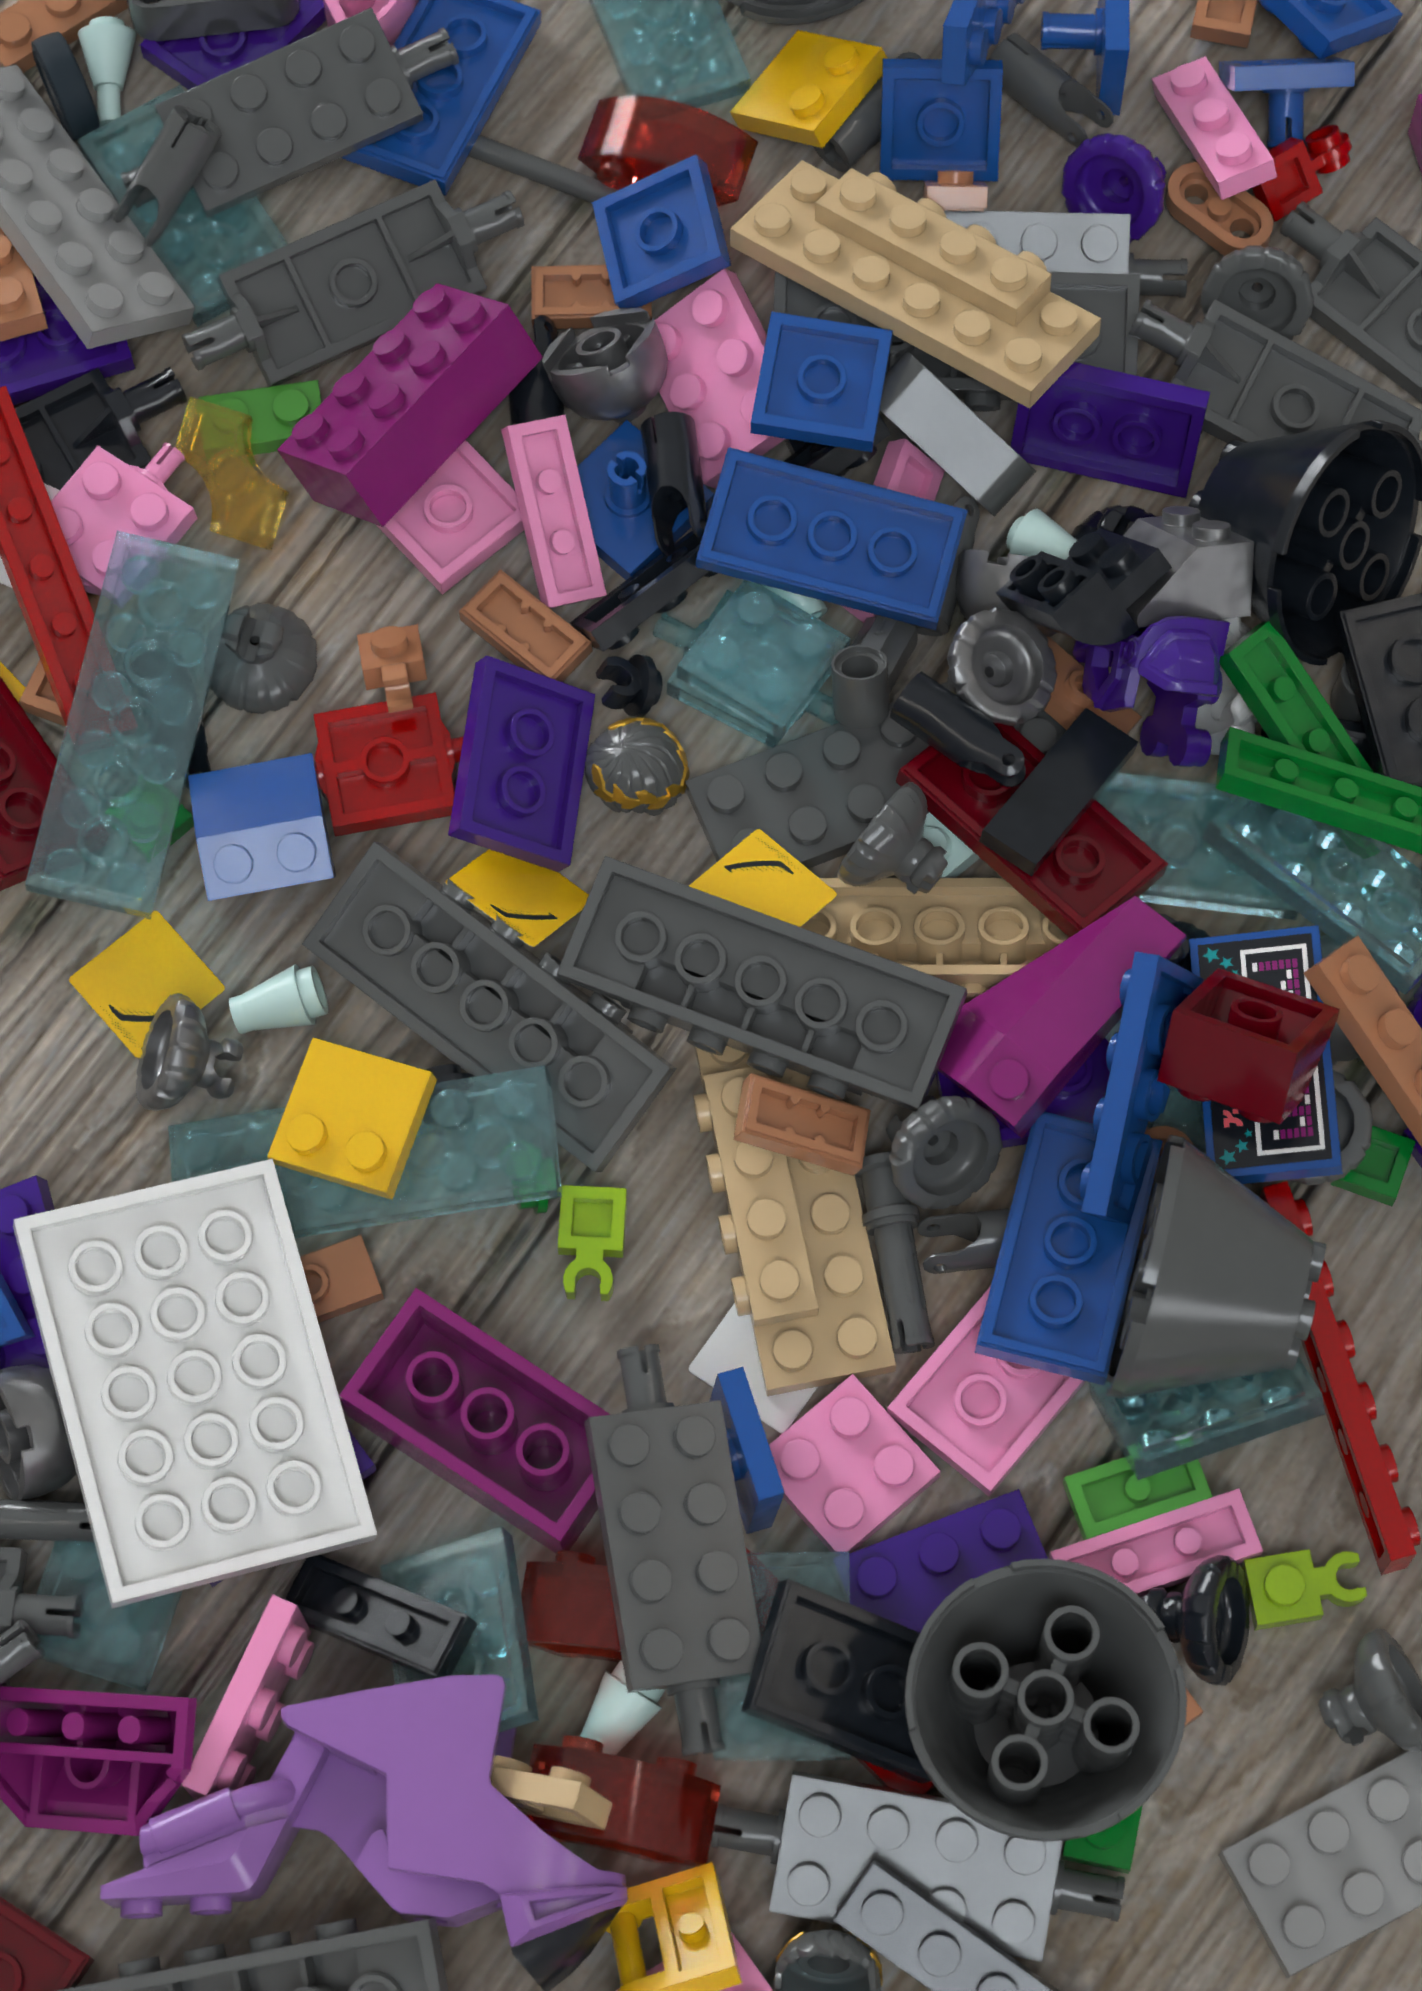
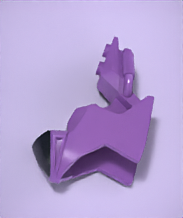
(411, 1803)

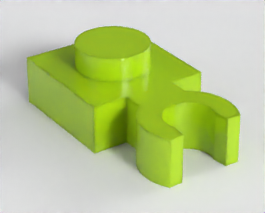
(591, 1229)
(1290, 1590)

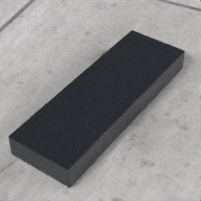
(1058, 792)
(380, 1617)

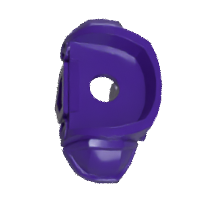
(1181, 669)

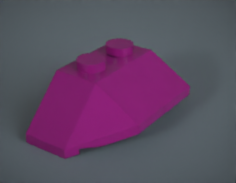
(92, 1757)

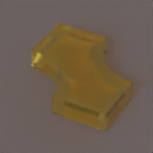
(241, 496)

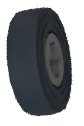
(65, 85)

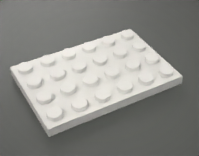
(193, 1382)

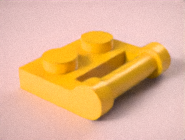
(690, 1932)

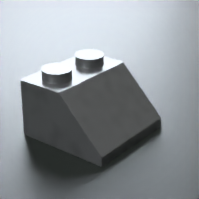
(1208, 570)

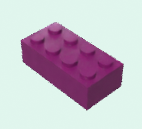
(409, 403)
(480, 1420)

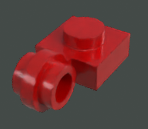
(1296, 167)

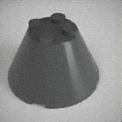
(1213, 1285)
(1045, 1700)

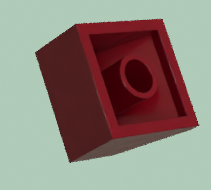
(1246, 1046)

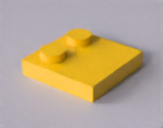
(810, 88)
(352, 1118)

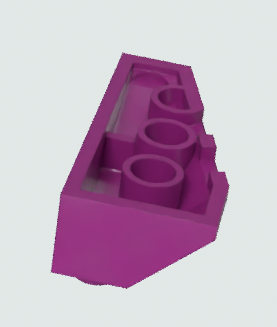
(1045, 1020)

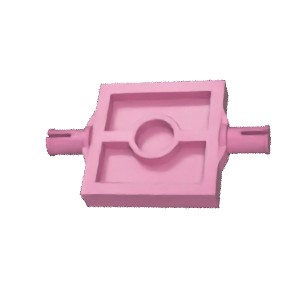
(121, 497)

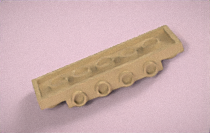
(920, 277)
(958, 932)
(797, 1247)

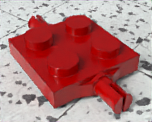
(385, 765)

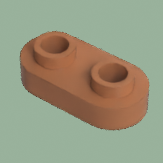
(1215, 217)

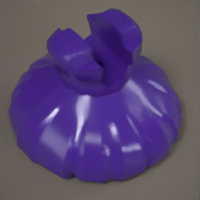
(1098, 181)

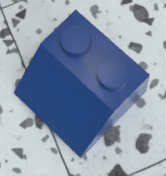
(260, 827)

